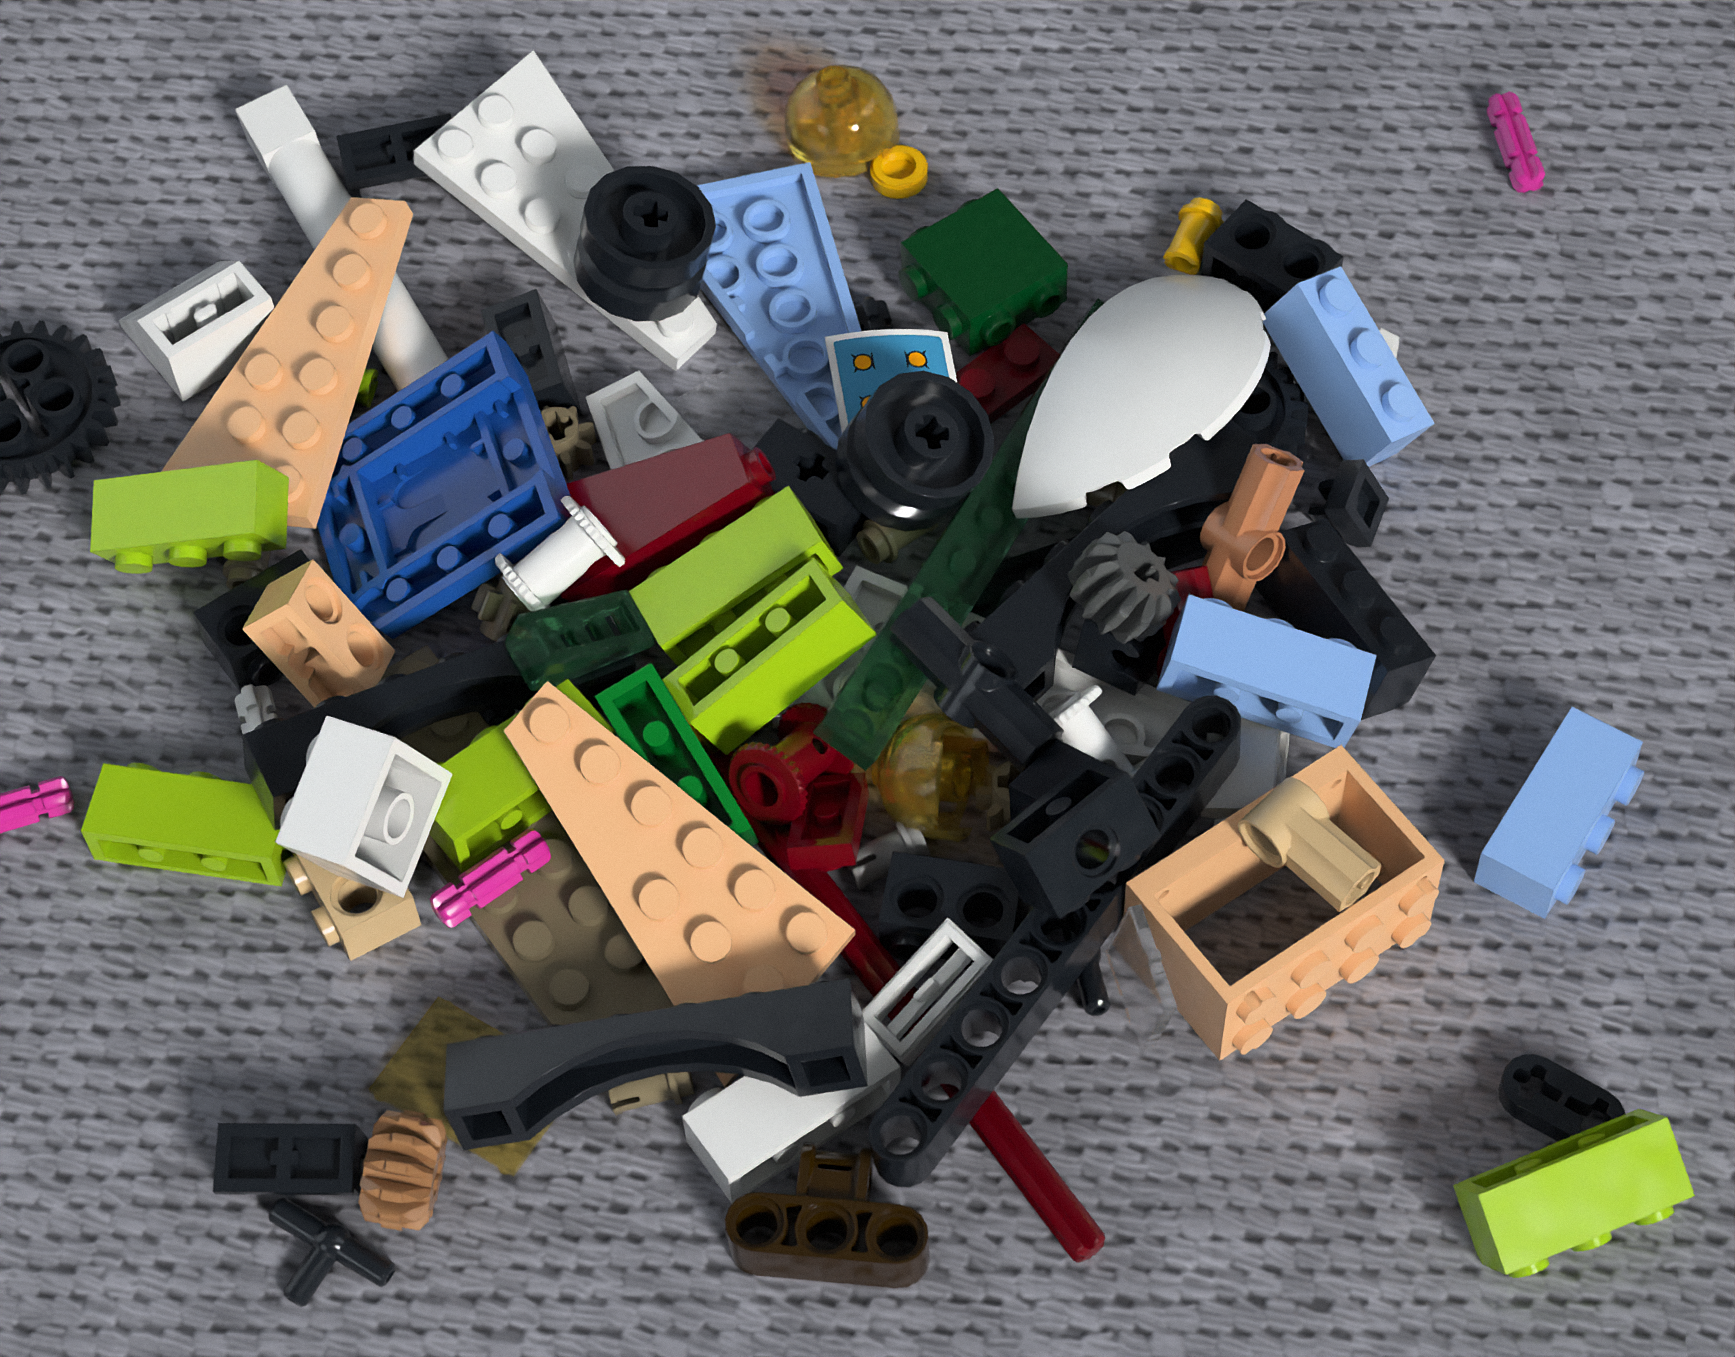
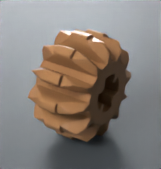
(402, 1170)

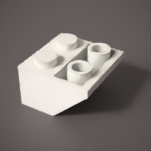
(200, 326)

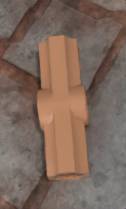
(1244, 531)

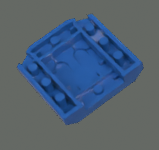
(441, 488)

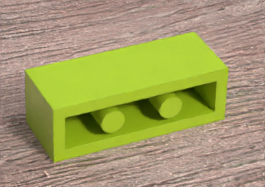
(189, 516)
(730, 573)
(769, 657)
(492, 793)
(182, 824)
(1574, 1193)

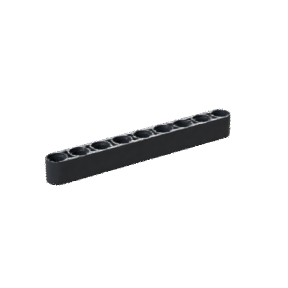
(1045, 962)

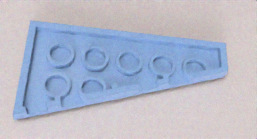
(781, 284)

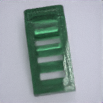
(542, 655)

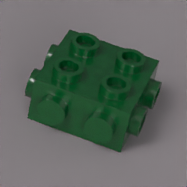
(983, 272)

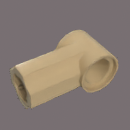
(1296, 831)

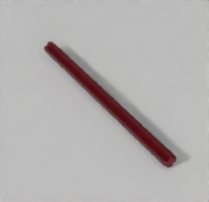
(993, 1121)

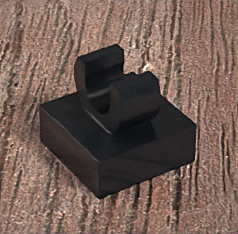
(1352, 503)

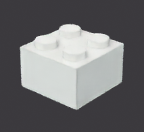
(363, 806)

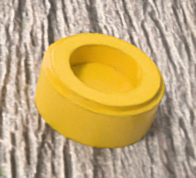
(900, 174)

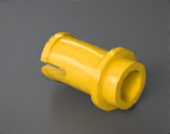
(1197, 223)

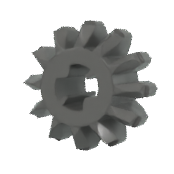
(1124, 587)

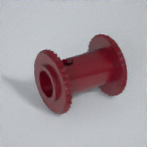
(774, 779)

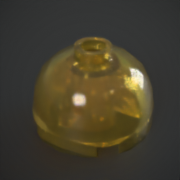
(841, 120)
(930, 763)

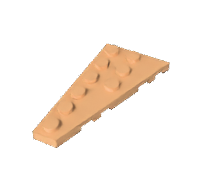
(307, 361)
(683, 883)

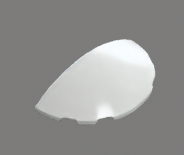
(1138, 384)

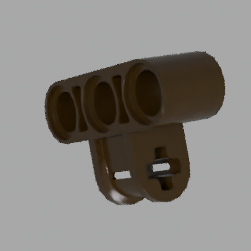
(835, 1199)

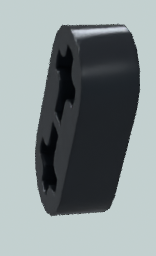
(1562, 1097)

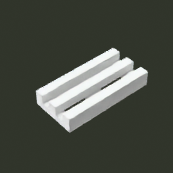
(909, 975)

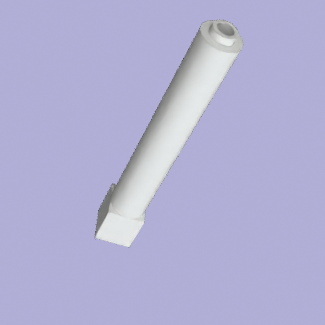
(316, 197)

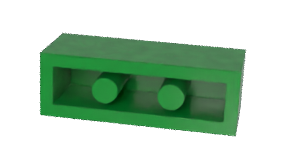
(658, 732)

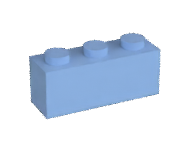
(1346, 368)
(1268, 671)
(1561, 814)

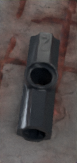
(974, 683)

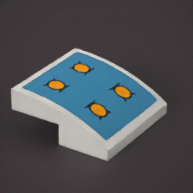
(873, 357)

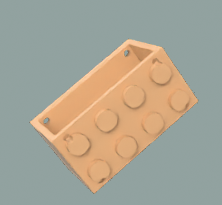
(1294, 982)

